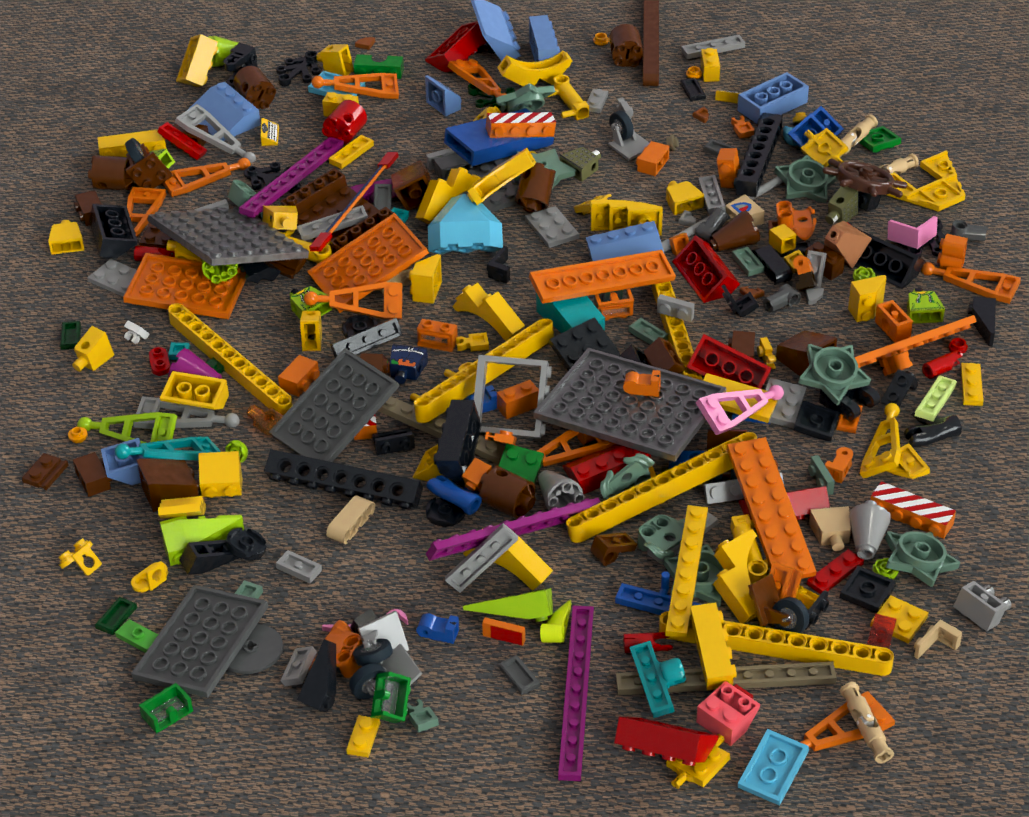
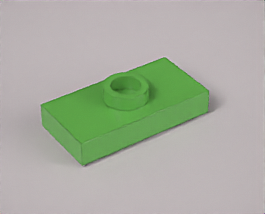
(136, 635)

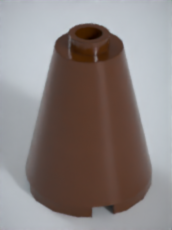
(736, 233)

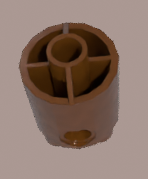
(626, 45)
(254, 86)
(110, 173)
(535, 188)
(507, 492)

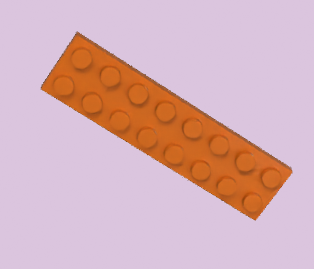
(601, 276)
(915, 341)
(770, 505)

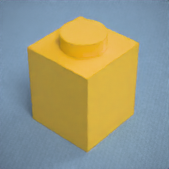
(782, 238)

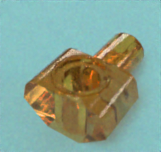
(262, 419)

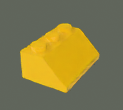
(197, 61)
(195, 391)

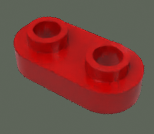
(159, 361)

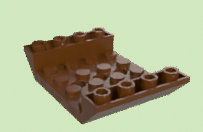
(328, 197)

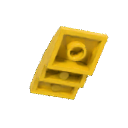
(621, 213)
(182, 507)

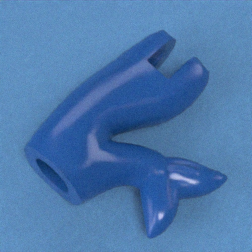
(447, 490)

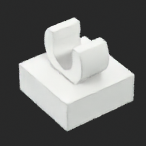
(135, 331)

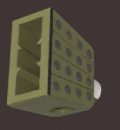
(583, 161)
(843, 205)

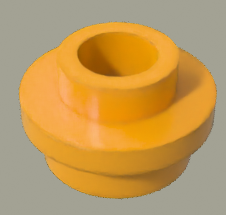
(600, 39)
(694, 72)
(77, 434)

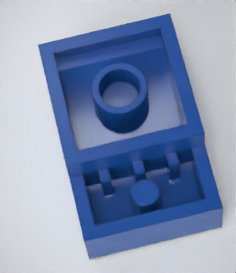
(816, 123)

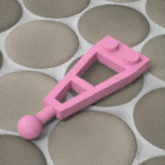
(716, 415)

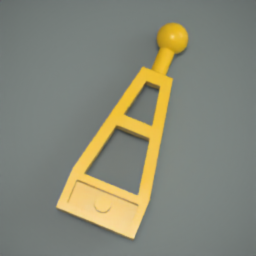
(887, 460)

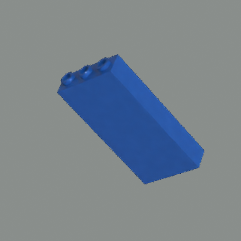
(475, 146)

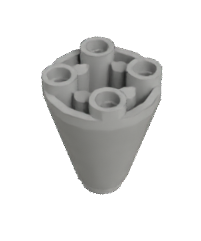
(559, 490)
(868, 527)

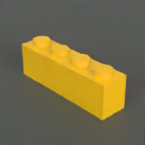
(115, 144)
(711, 645)

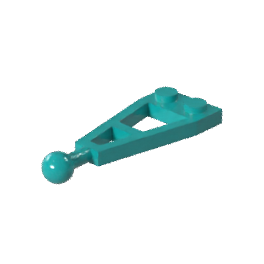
(165, 449)

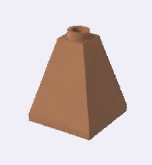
(847, 242)

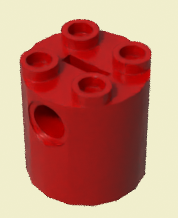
(345, 121)

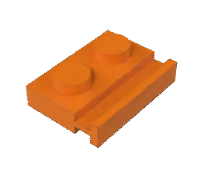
(503, 437)
(786, 580)

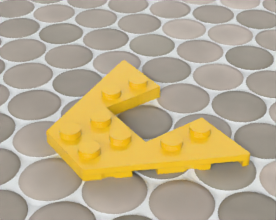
(938, 194)

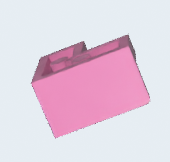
(911, 235)

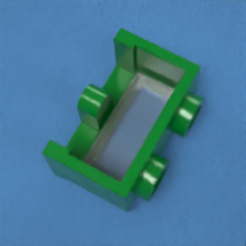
(391, 697)
(166, 707)

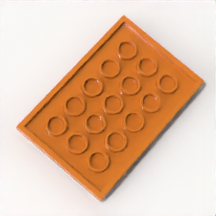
(369, 259)
(173, 280)

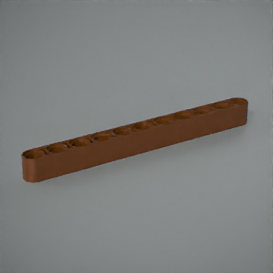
(651, 43)

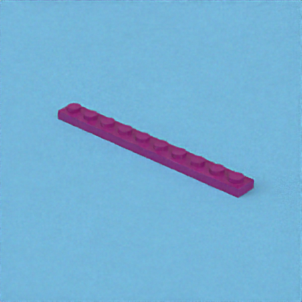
(291, 177)
(520, 526)
(576, 694)

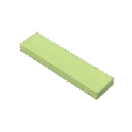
(935, 398)

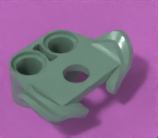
(240, 193)
(630, 476)
(652, 535)

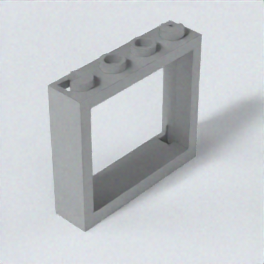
(544, 390)

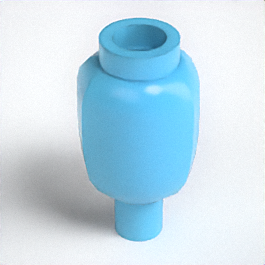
(786, 129)

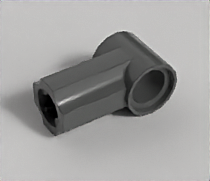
(712, 225)
(972, 232)
(785, 296)

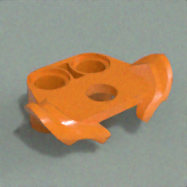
(791, 218)
(345, 643)

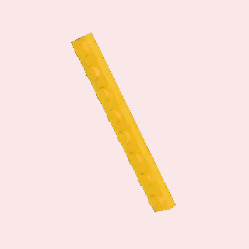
(686, 572)

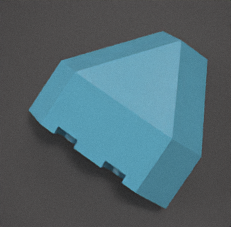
(464, 228)

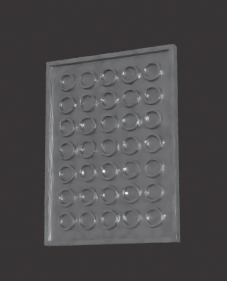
(227, 236)
(595, 404)

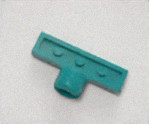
(657, 677)

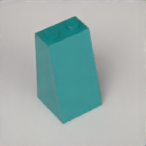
(569, 312)

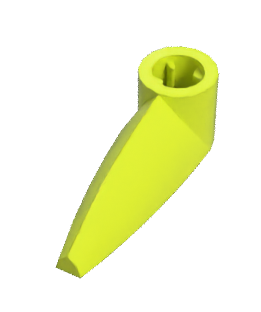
(556, 627)

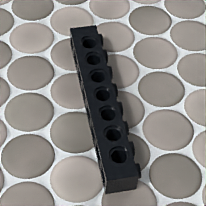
(758, 155)
(279, 460)

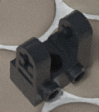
(241, 56)
(849, 408)

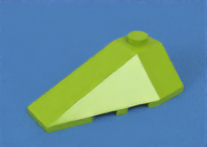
(180, 531)
(525, 606)

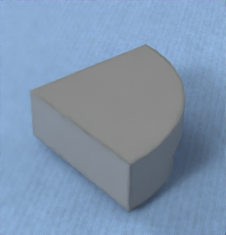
(687, 218)
(814, 295)

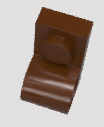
(608, 546)

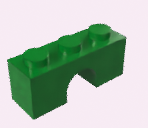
(365, 65)

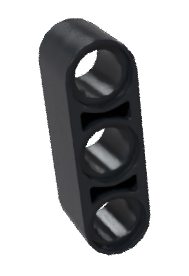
(775, 266)

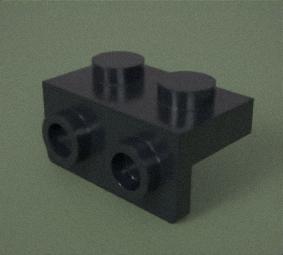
(393, 441)

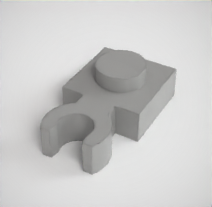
(623, 106)

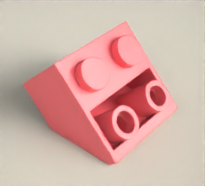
(727, 712)

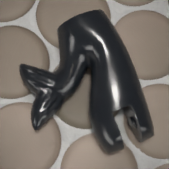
(933, 430)

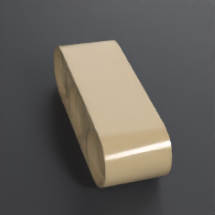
(350, 519)

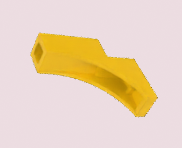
(531, 72)
(500, 176)
(441, 191)
(491, 309)
(523, 563)
(734, 579)

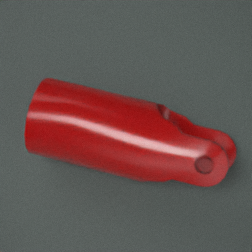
(140, 251)
(941, 364)
(637, 638)

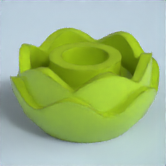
(863, 273)
(236, 445)
(880, 568)

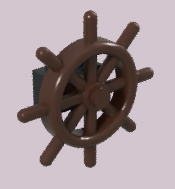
(867, 179)

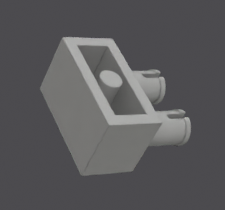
(981, 605)

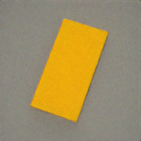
(763, 414)

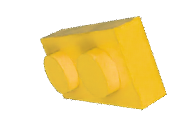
(363, 736)

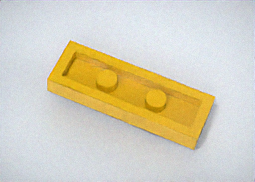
(351, 151)
(971, 384)

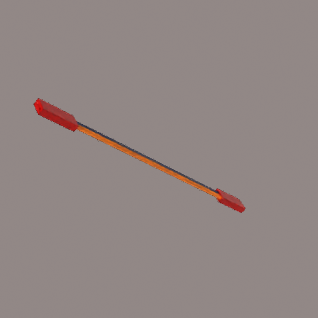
(324, 237)

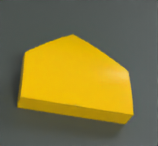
(910, 464)

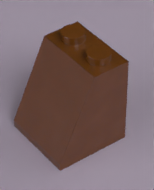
(411, 184)
(793, 351)
(166, 480)

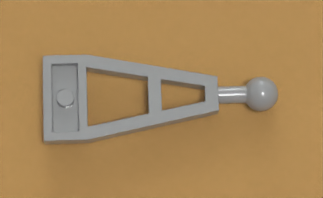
(196, 115)
(153, 404)

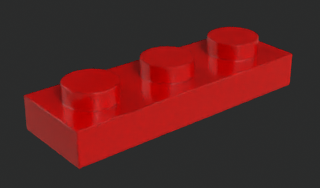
(182, 141)
(835, 571)

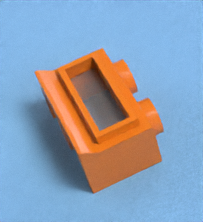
(615, 307)
(437, 335)

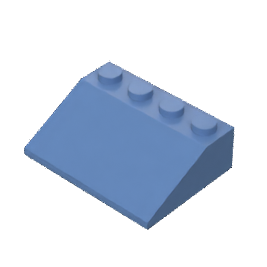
(496, 29)
(228, 109)
(624, 242)

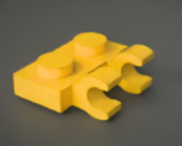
(585, 207)

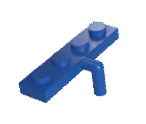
(646, 599)

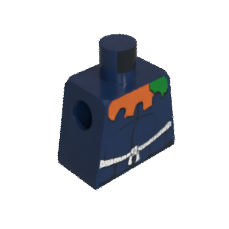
(407, 362)

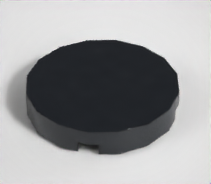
(357, 324)
(443, 513)
(246, 544)

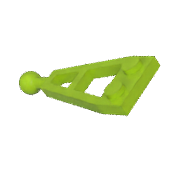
(162, 430)

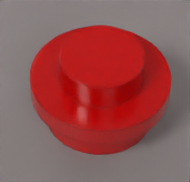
(958, 344)

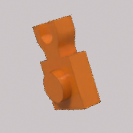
(742, 128)

